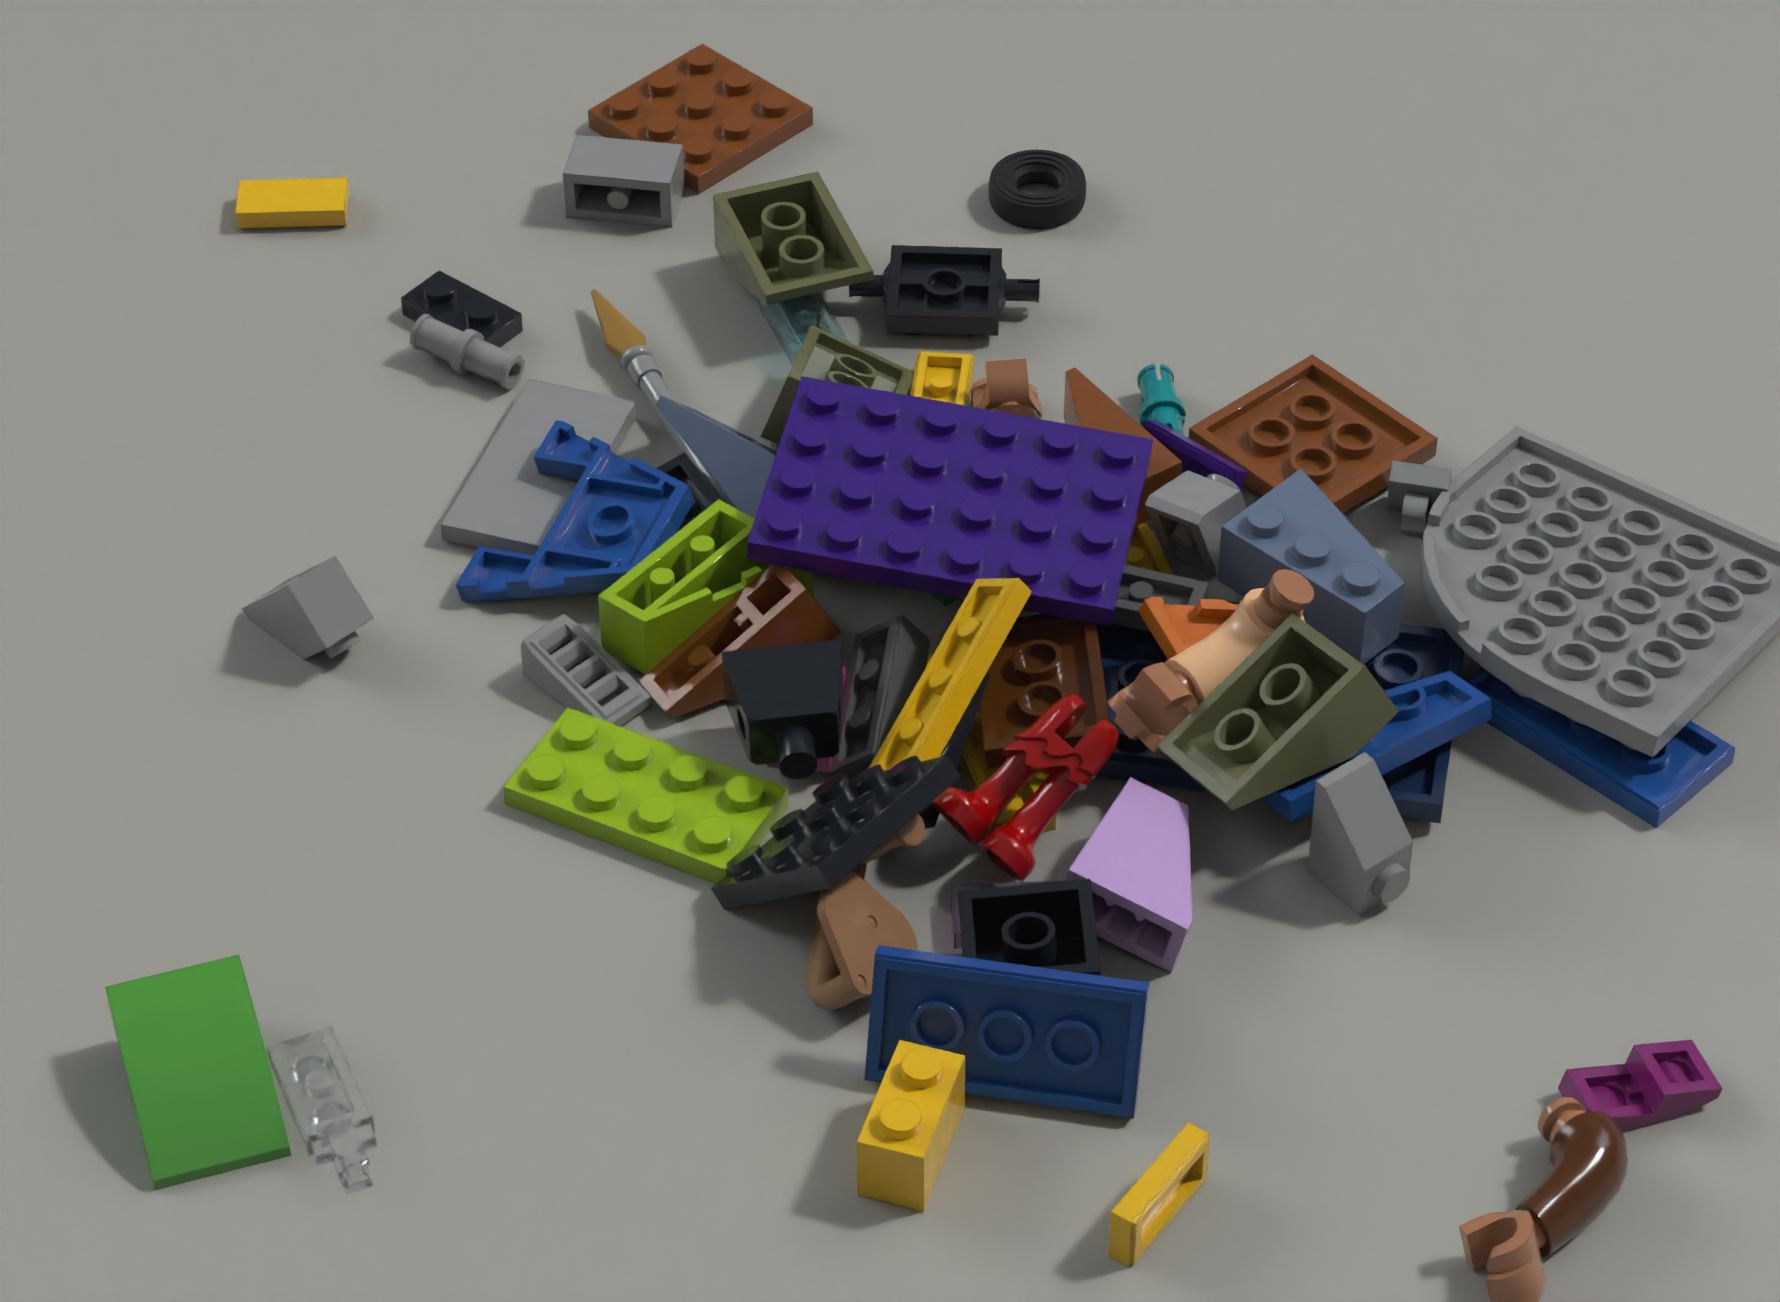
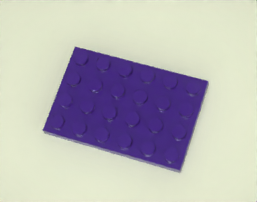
(951, 496)

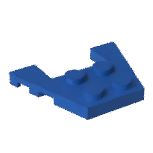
(601, 533)

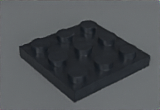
(834, 833)

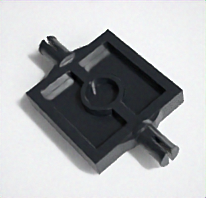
(945, 290)

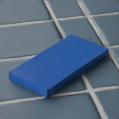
(1639, 783)
(1021, 1028)

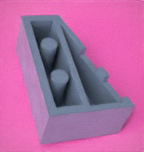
(1303, 531)

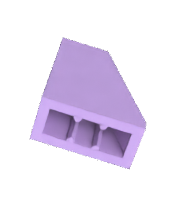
(1141, 874)

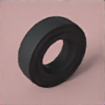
(1037, 210)

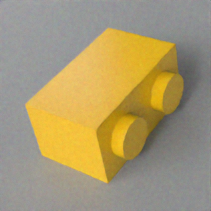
(910, 1125)

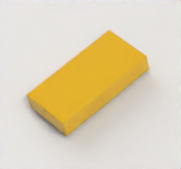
(292, 203)
(1159, 1195)

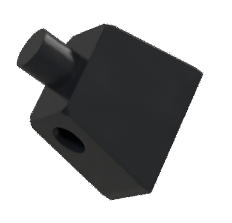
(786, 703)

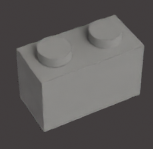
(624, 180)

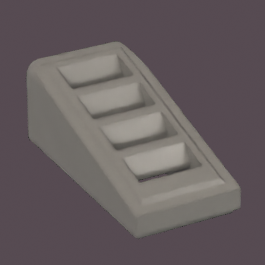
(564, 644)

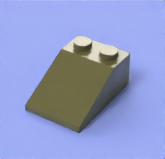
(787, 239)
(834, 360)
(1279, 717)

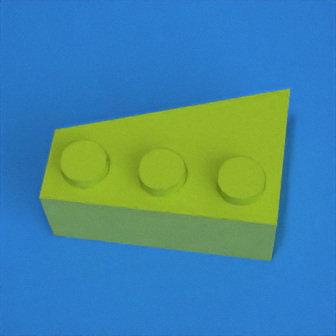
(680, 587)

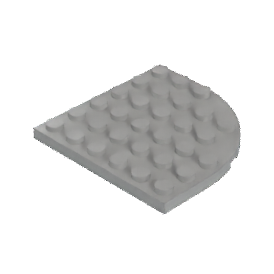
(1596, 589)

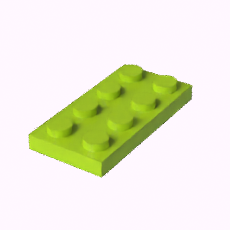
(644, 795)

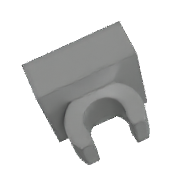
(1413, 492)

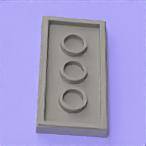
(505, 497)

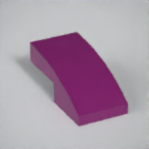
(1649, 1088)

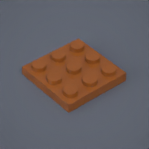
(711, 108)
(1318, 424)

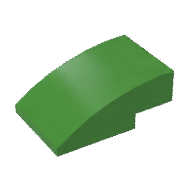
(197, 1071)

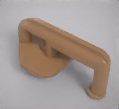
(850, 928)

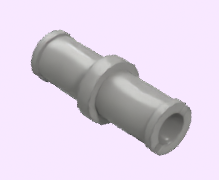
(467, 351)

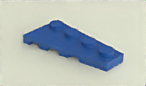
(1428, 716)

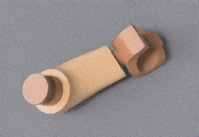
(1173, 689)

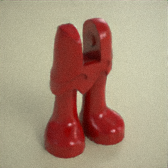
(1035, 754)

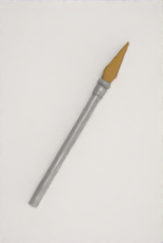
(638, 362)

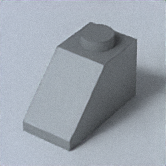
(1190, 517)
(312, 611)
(1359, 837)

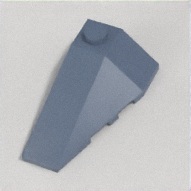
(729, 456)

